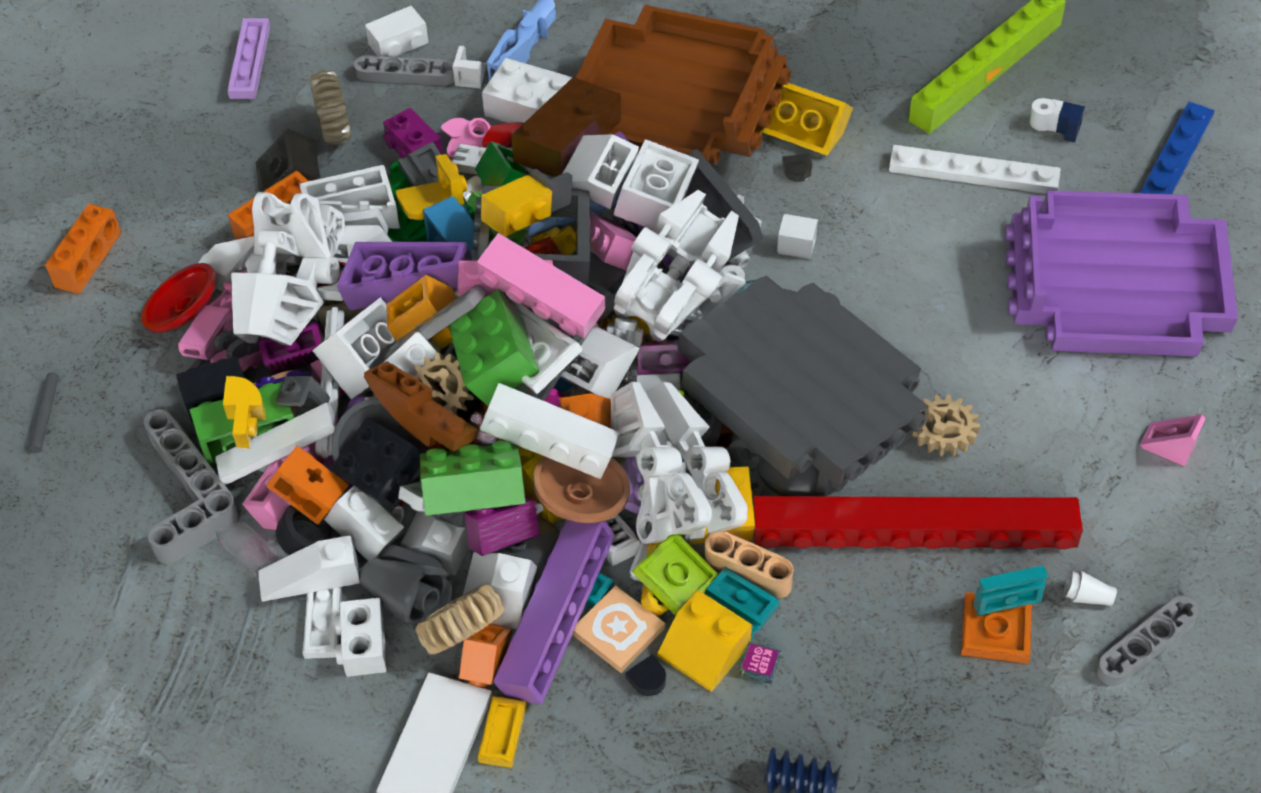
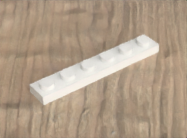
(974, 169)

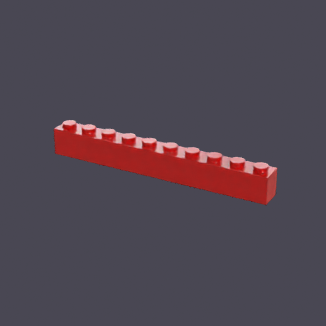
(917, 522)

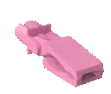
(207, 325)

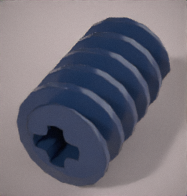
(798, 776)

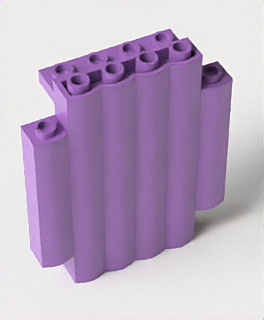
(1119, 273)

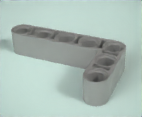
(199, 481)

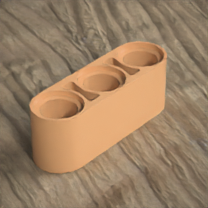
(764, 568)

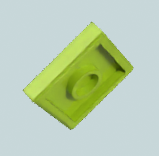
(675, 572)

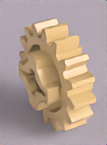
(449, 378)
(948, 426)

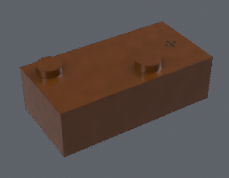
(558, 126)

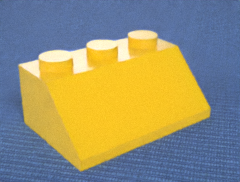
(809, 119)

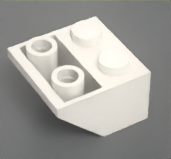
(601, 166)
(600, 363)

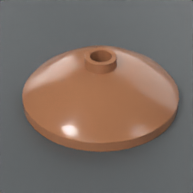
(580, 495)

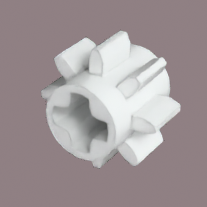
(626, 330)

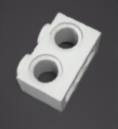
(366, 636)

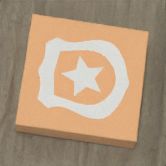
(618, 629)

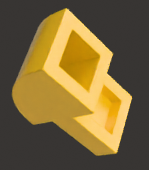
(244, 405)

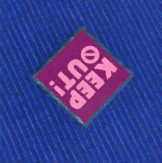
(760, 662)

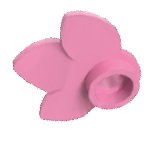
(463, 133)

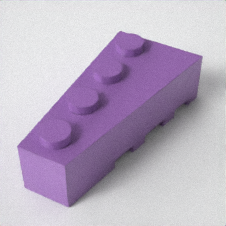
(392, 267)

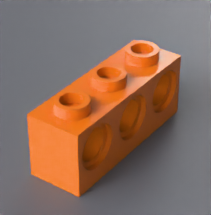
(242, 217)
(83, 248)

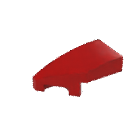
(501, 134)

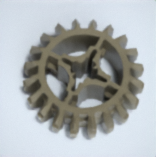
(330, 107)

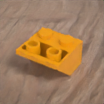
(417, 305)

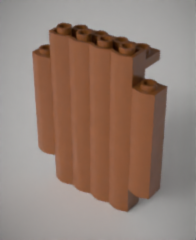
(689, 81)

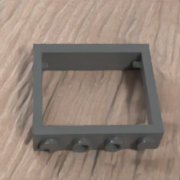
(573, 265)

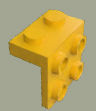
(419, 197)

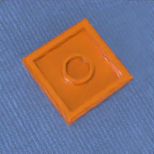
(996, 635)

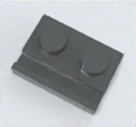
(420, 165)

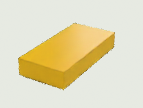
(502, 732)

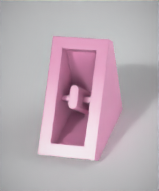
(1173, 438)

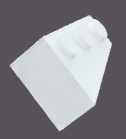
(356, 192)

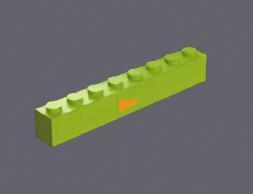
(984, 63)

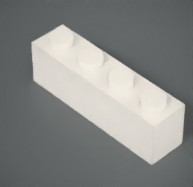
(549, 431)

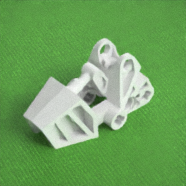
(694, 241)
(265, 297)
(655, 430)

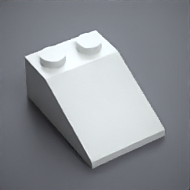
(654, 184)

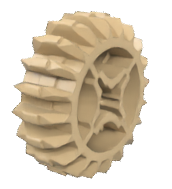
(459, 619)

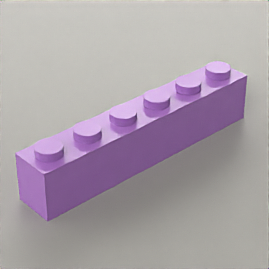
(553, 611)

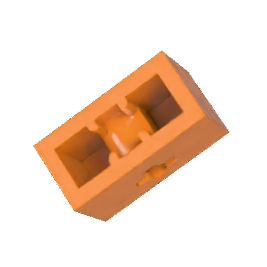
(307, 485)

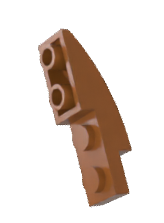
(415, 410)

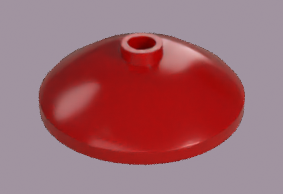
(179, 298)

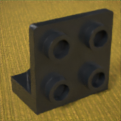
(378, 463)

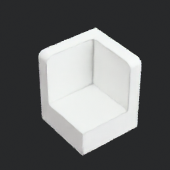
(468, 72)
(797, 236)

